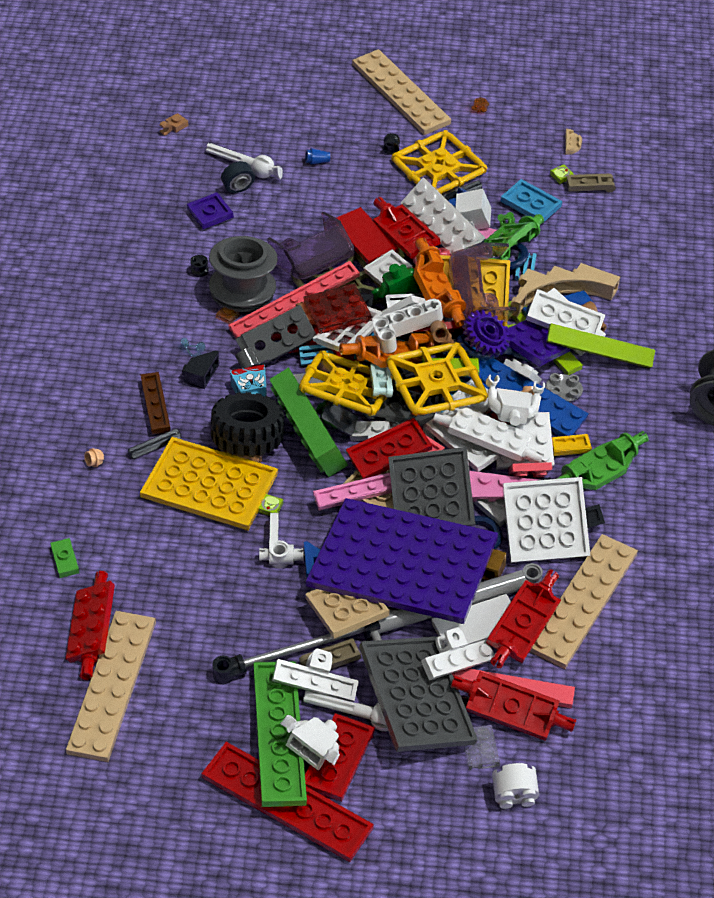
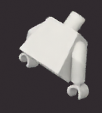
(513, 405)
(313, 740)

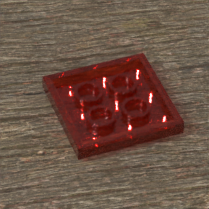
(337, 308)

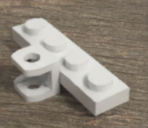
(456, 655)
(316, 676)

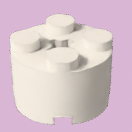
(515, 785)

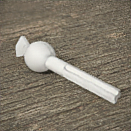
(261, 165)
(356, 709)

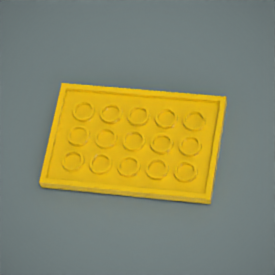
(209, 483)

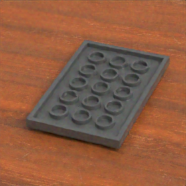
(416, 709)

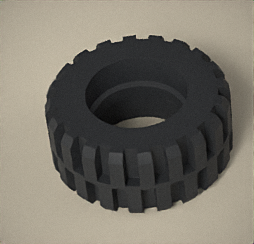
(247, 424)

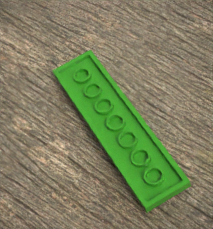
(280, 767)

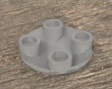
(565, 386)

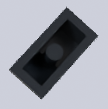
(201, 369)

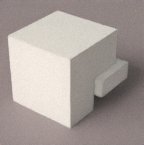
(475, 208)

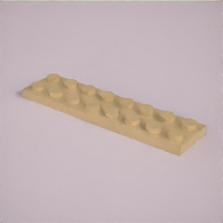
(401, 92)
(584, 600)
(111, 687)

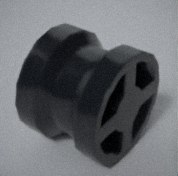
(391, 143)
(199, 265)

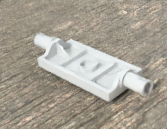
(489, 434)

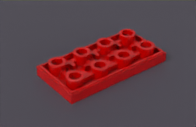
(366, 235)

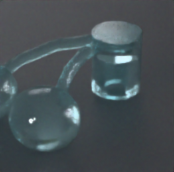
(200, 347)

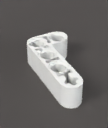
(404, 321)

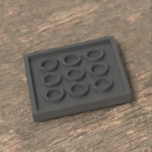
(434, 485)

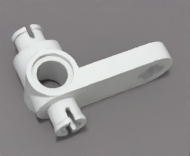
(279, 552)

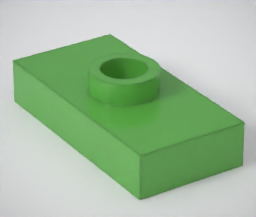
(64, 558)

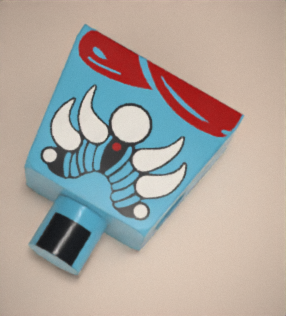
(249, 380)

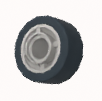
(238, 177)

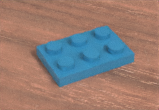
(530, 200)

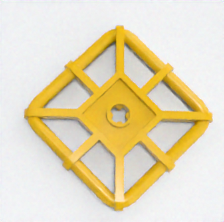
(431, 162)
(447, 381)
(341, 383)

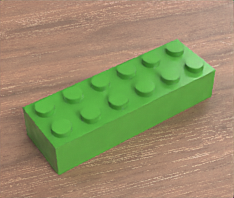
(307, 423)

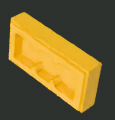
(571, 444)

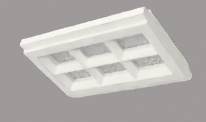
(348, 334)

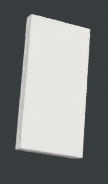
(479, 622)

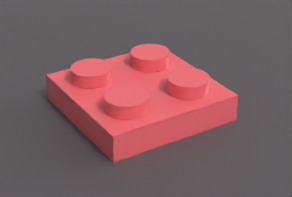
(538, 470)

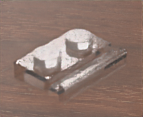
(484, 752)

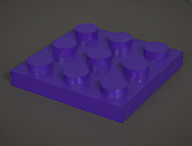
(530, 342)

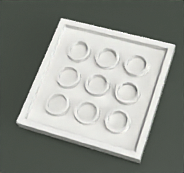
(546, 520)

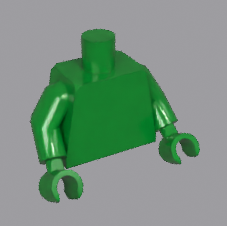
(397, 281)

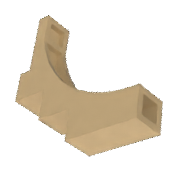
(584, 278)

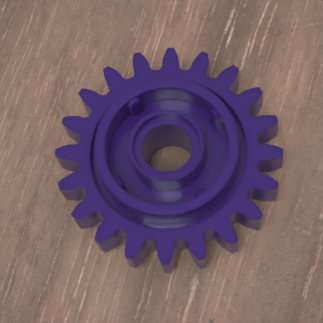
(486, 333)

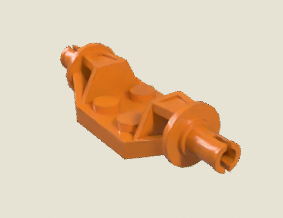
(435, 284)
(369, 348)

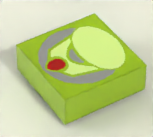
(560, 173)
(270, 505)

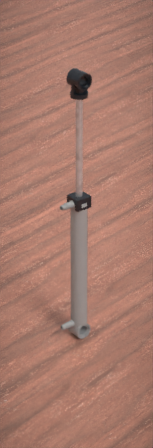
(397, 618)

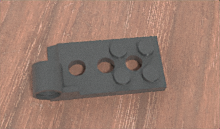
(251, 357)

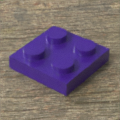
(210, 210)

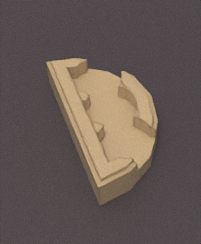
(572, 142)

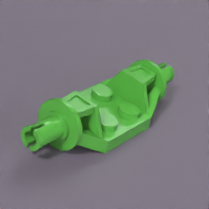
(515, 233)
(605, 461)

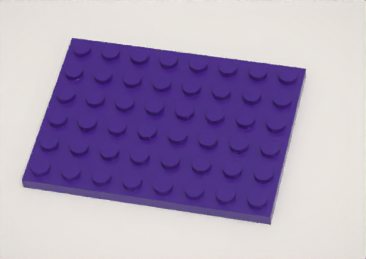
(403, 560)

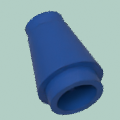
(316, 156)

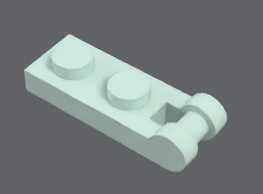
(381, 381)

